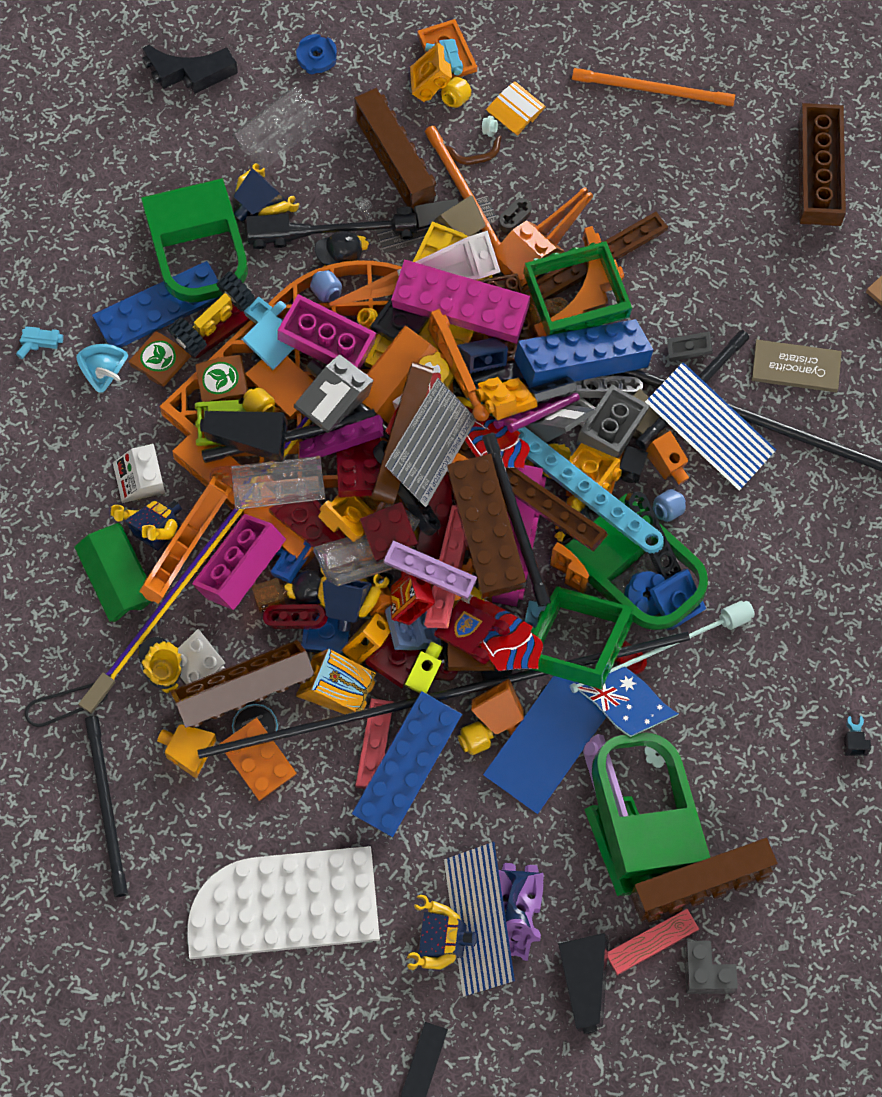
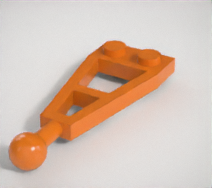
(445, 343)

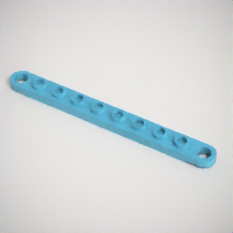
(590, 492)

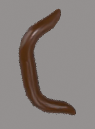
(477, 158)

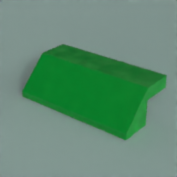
(113, 571)
(623, 886)

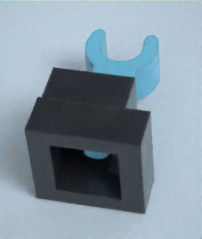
(855, 739)

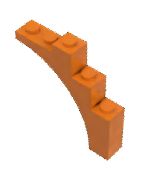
(592, 294)
(184, 540)

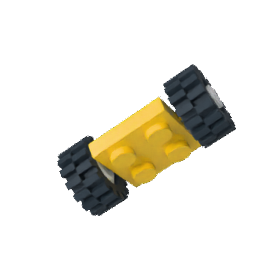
(191, 336)

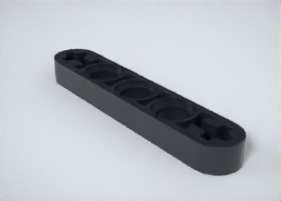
(428, 522)
(666, 549)

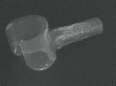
(363, 207)

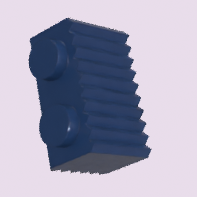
(483, 354)

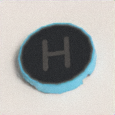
(252, 711)

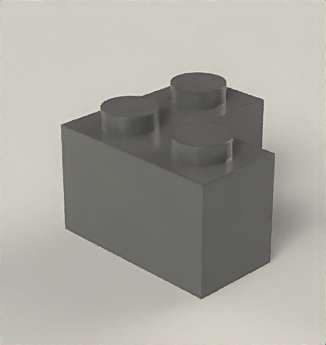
(702, 975)

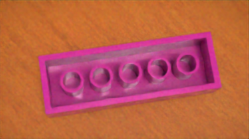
(462, 299)
(530, 521)

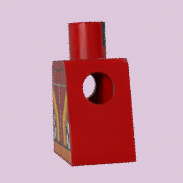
(410, 598)

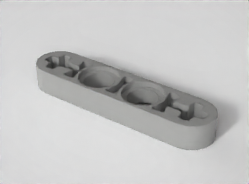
(627, 384)

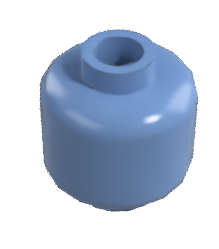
(326, 286)
(669, 505)

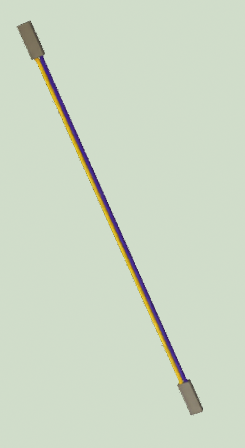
(104, 682)

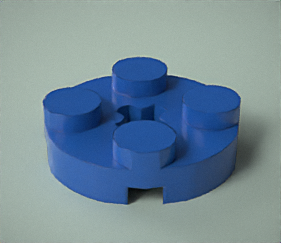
(316, 64)
(638, 585)

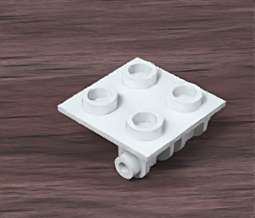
(198, 658)

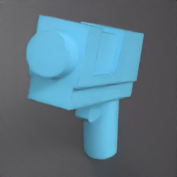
(450, 54)
(34, 338)

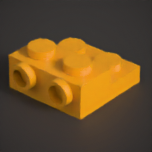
(430, 73)
(506, 397)
(597, 465)
(345, 514)

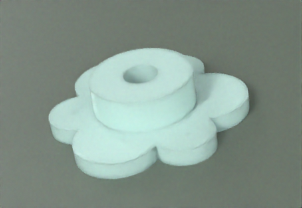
(657, 761)

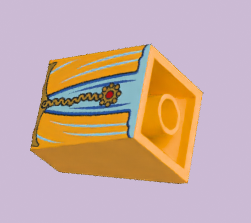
(337, 683)

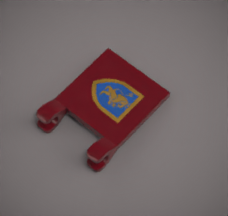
(469, 628)

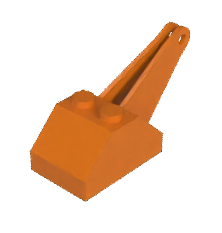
(531, 241)

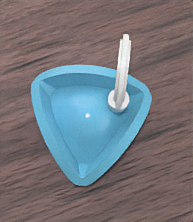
(101, 364)

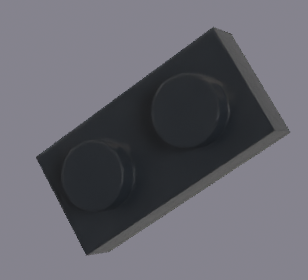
(559, 387)

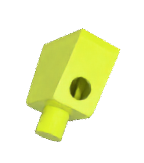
(419, 679)

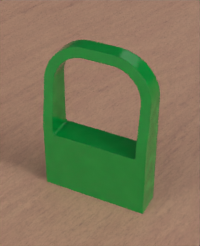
(187, 216)
(619, 553)
(654, 840)

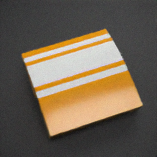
(515, 108)

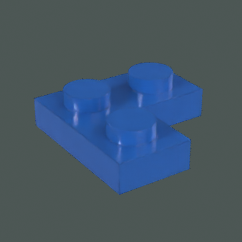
(287, 565)

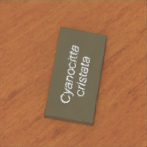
(796, 366)

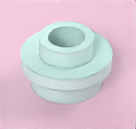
(489, 126)

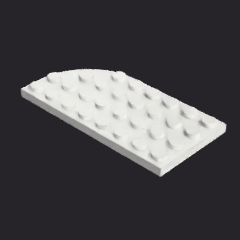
(285, 904)

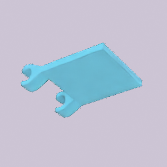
(264, 335)

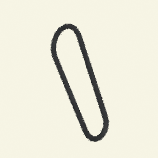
(56, 695)

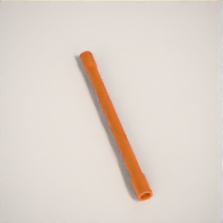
(715, 97)
(438, 143)

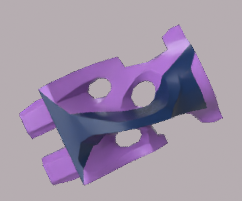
(520, 908)

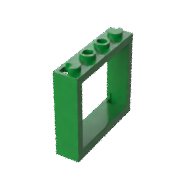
(573, 257)
(592, 606)

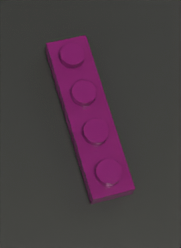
(342, 438)

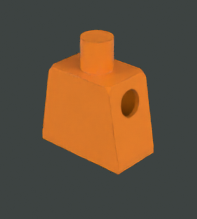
(668, 457)
(499, 708)

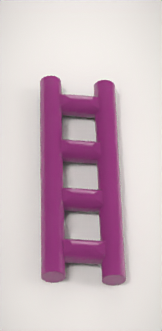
(530, 416)

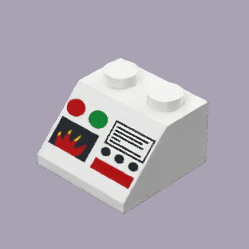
(138, 474)

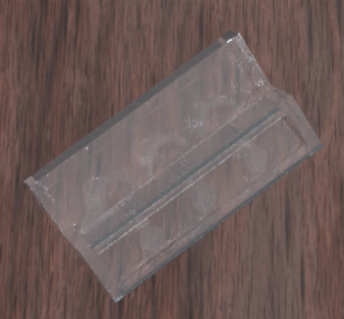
(278, 128)
(278, 482)
(348, 560)

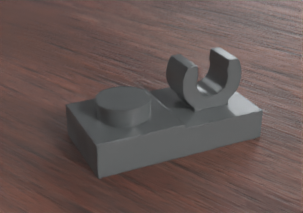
(689, 346)

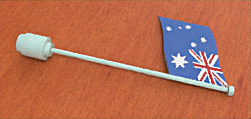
(630, 701)

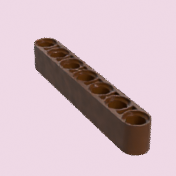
(412, 397)

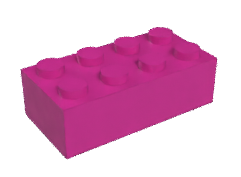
(324, 333)
(239, 561)

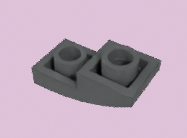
(429, 212)

